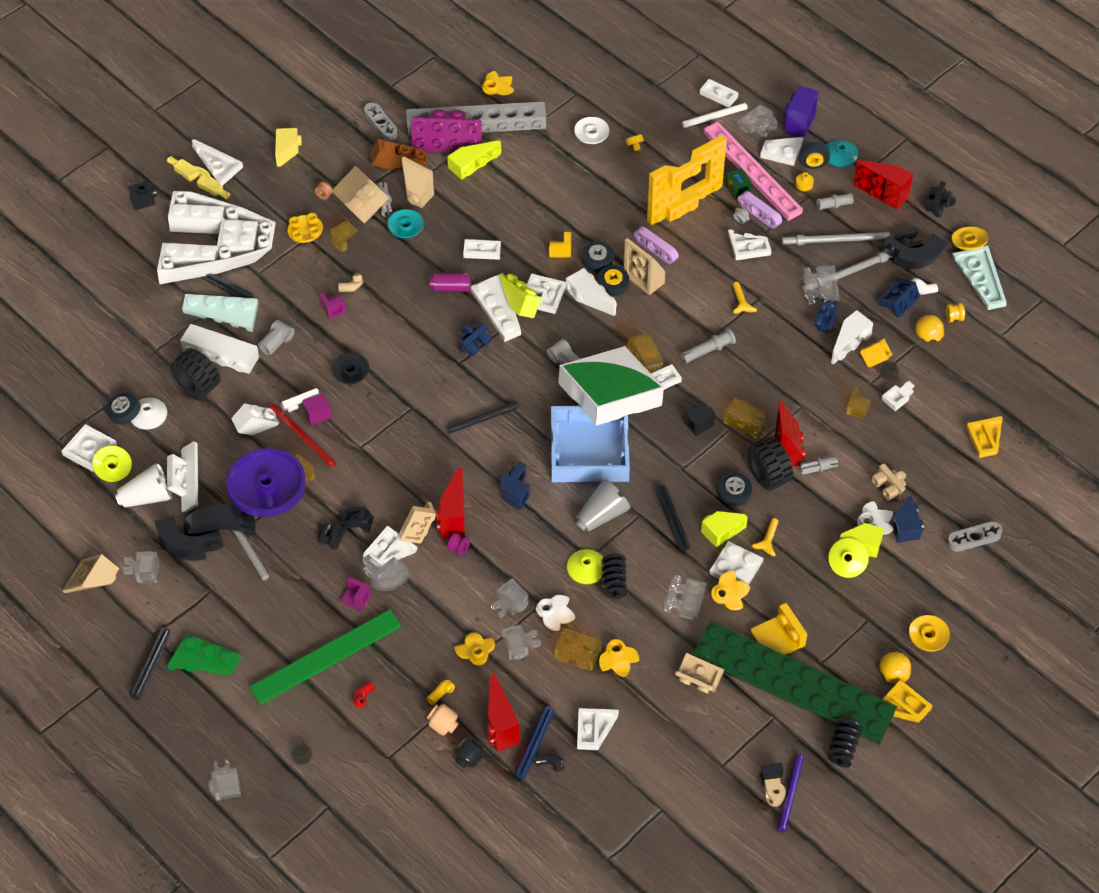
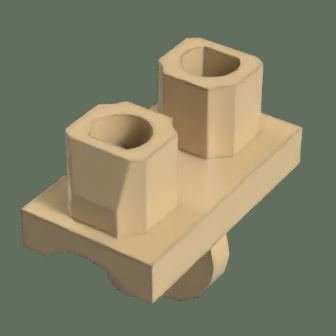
(892, 480)

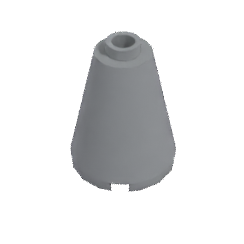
(602, 507)

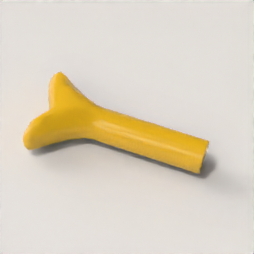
(743, 305)
(766, 543)

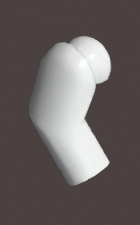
(924, 288)

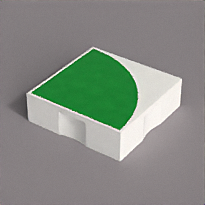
(610, 385)

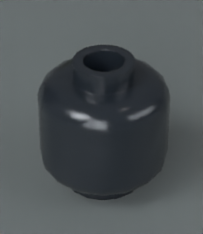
(469, 752)

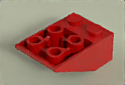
(884, 181)

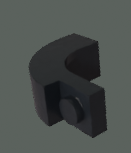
(914, 257)
(218, 518)
(185, 546)

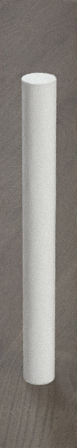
(717, 114)

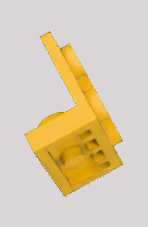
(782, 632)

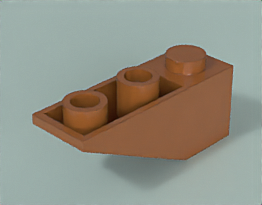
(390, 154)

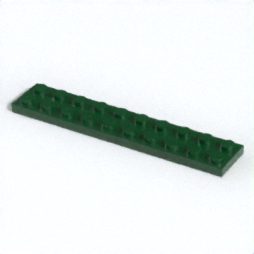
(794, 681)

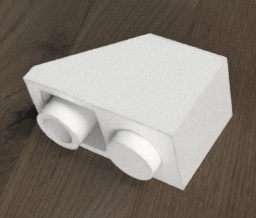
(254, 419)

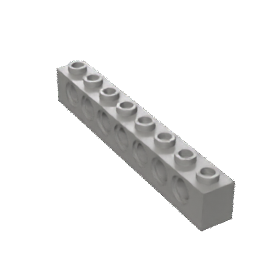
(495, 116)

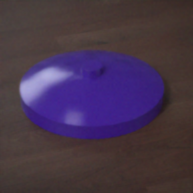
(266, 482)

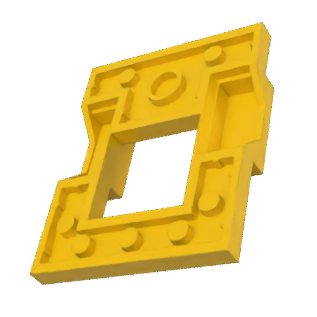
(665, 183)

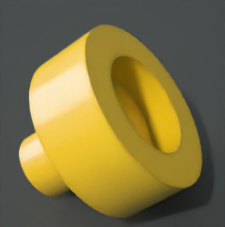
(635, 140)
(804, 182)

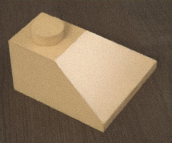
(417, 182)
(92, 573)

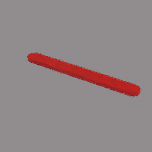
(329, 460)

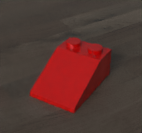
(789, 435)
(451, 512)
(502, 721)

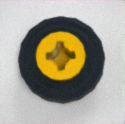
(814, 155)
(614, 280)

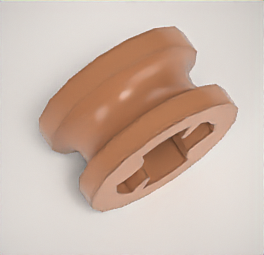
(323, 190)

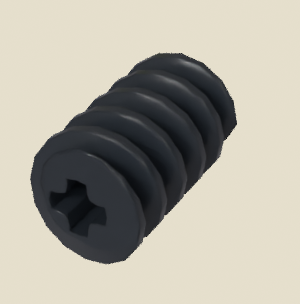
(614, 576)
(844, 743)

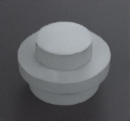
(741, 215)

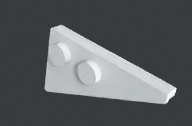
(219, 164)

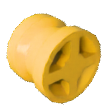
(955, 312)

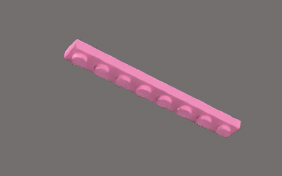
(756, 173)

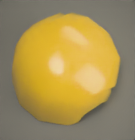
(929, 328)
(895, 667)

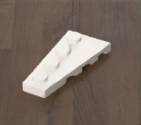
(495, 305)

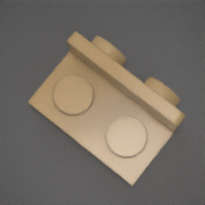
(417, 523)

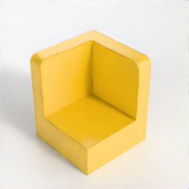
(561, 248)
(876, 353)

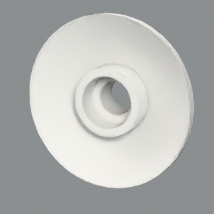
(591, 130)
(153, 417)

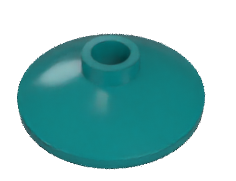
(842, 153)
(405, 223)

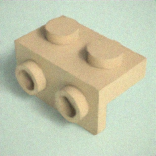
(700, 673)

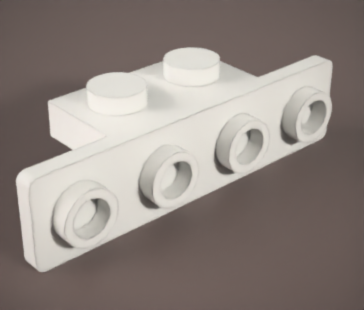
(183, 476)

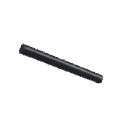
(482, 417)

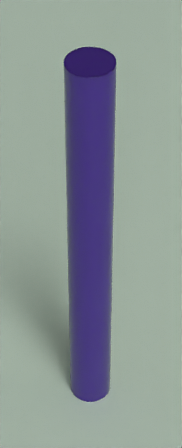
(790, 793)

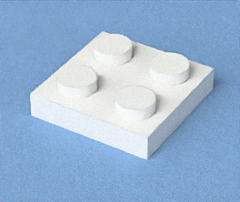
(85, 446)
(738, 560)

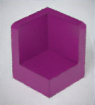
(332, 306)
(317, 408)
(356, 594)

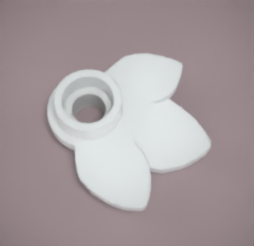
(876, 517)
(557, 612)

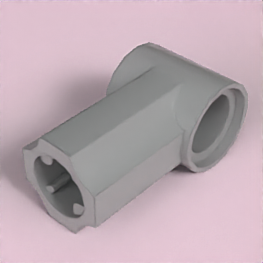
(278, 334)
(561, 353)

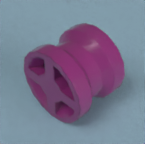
(458, 544)

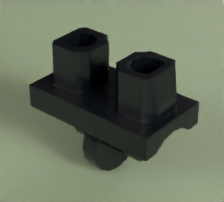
(942, 199)

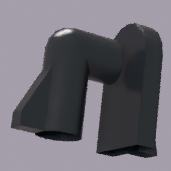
(906, 235)
(335, 539)

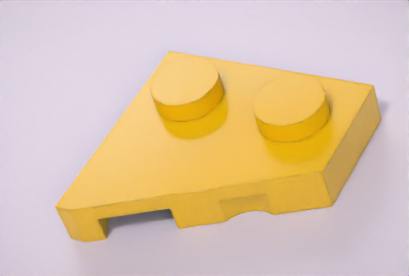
(985, 435)

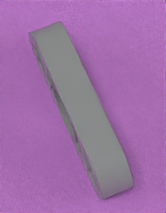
(392, 134)
(981, 530)

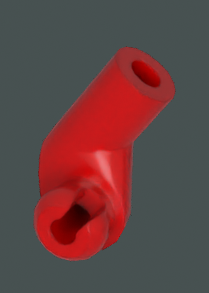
(360, 694)

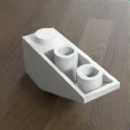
(587, 291)
(853, 332)

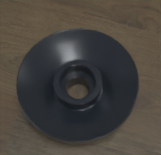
(350, 368)

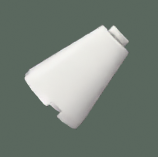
(145, 488)

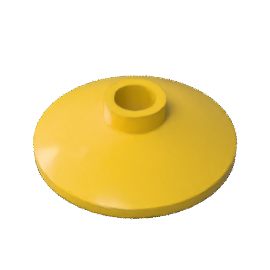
(970, 238)
(929, 626)

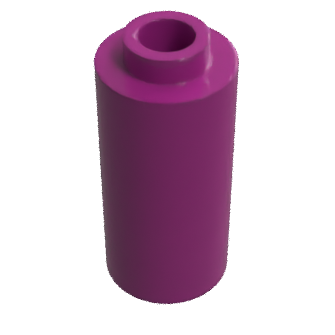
(450, 282)

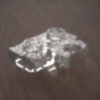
(759, 120)

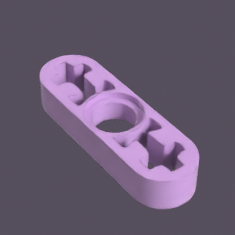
(760, 209)
(656, 245)

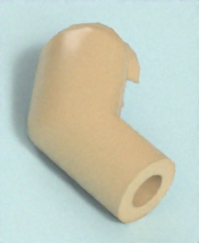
(353, 285)

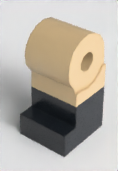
(771, 783)

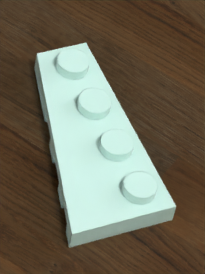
(981, 273)
(223, 309)

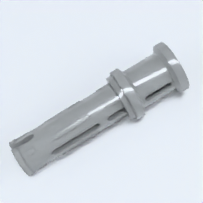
(715, 343)

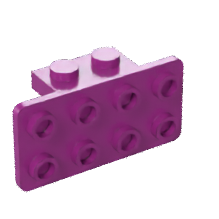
(445, 131)

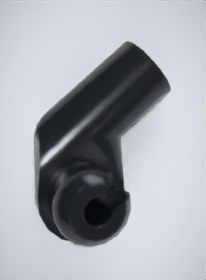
(550, 758)

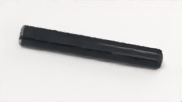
(227, 286)
(672, 518)
(150, 664)

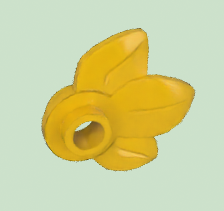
(497, 85)
(733, 591)
(475, 648)
(619, 660)

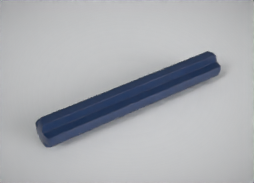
(534, 742)

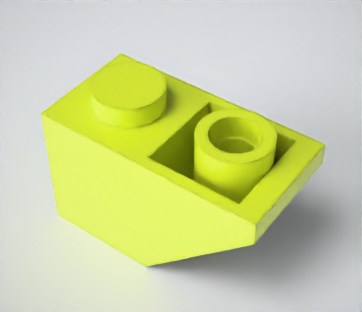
(868, 535)

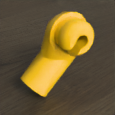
(445, 686)

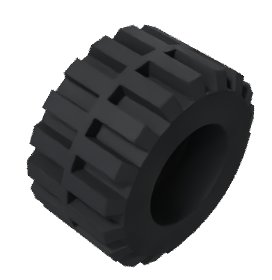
(195, 373)
(770, 464)

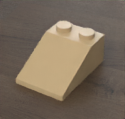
(360, 194)
(642, 268)

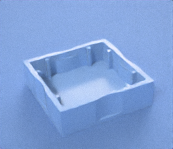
(588, 451)

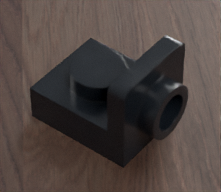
(357, 517)

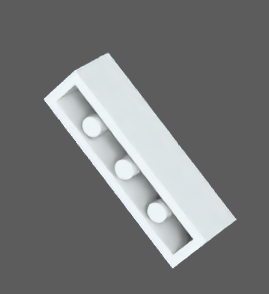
(221, 348)

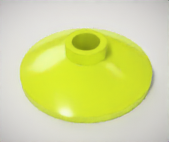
(112, 456)
(859, 557)
(583, 572)

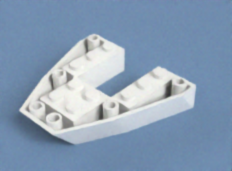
(241, 239)

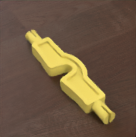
(192, 172)

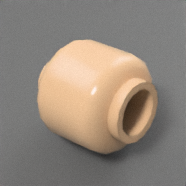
(443, 719)

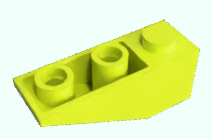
(470, 158)
(520, 298)

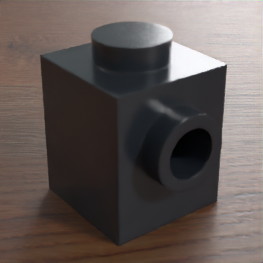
(142, 195)
(699, 418)

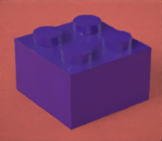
(801, 111)

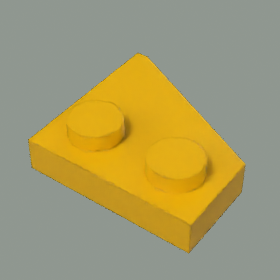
(908, 702)

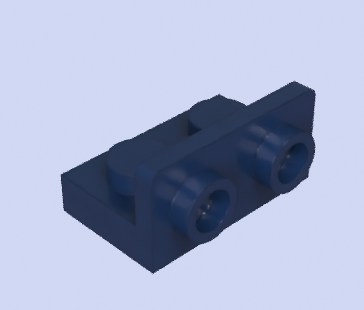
(900, 296)

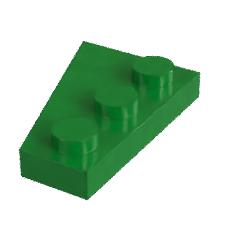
(204, 656)

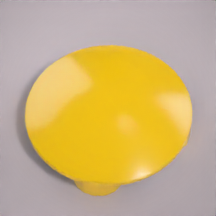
(305, 228)

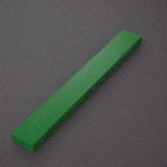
(324, 657)

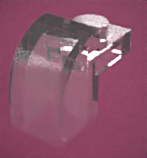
(385, 577)

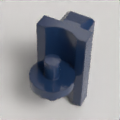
(826, 315)
(469, 344)

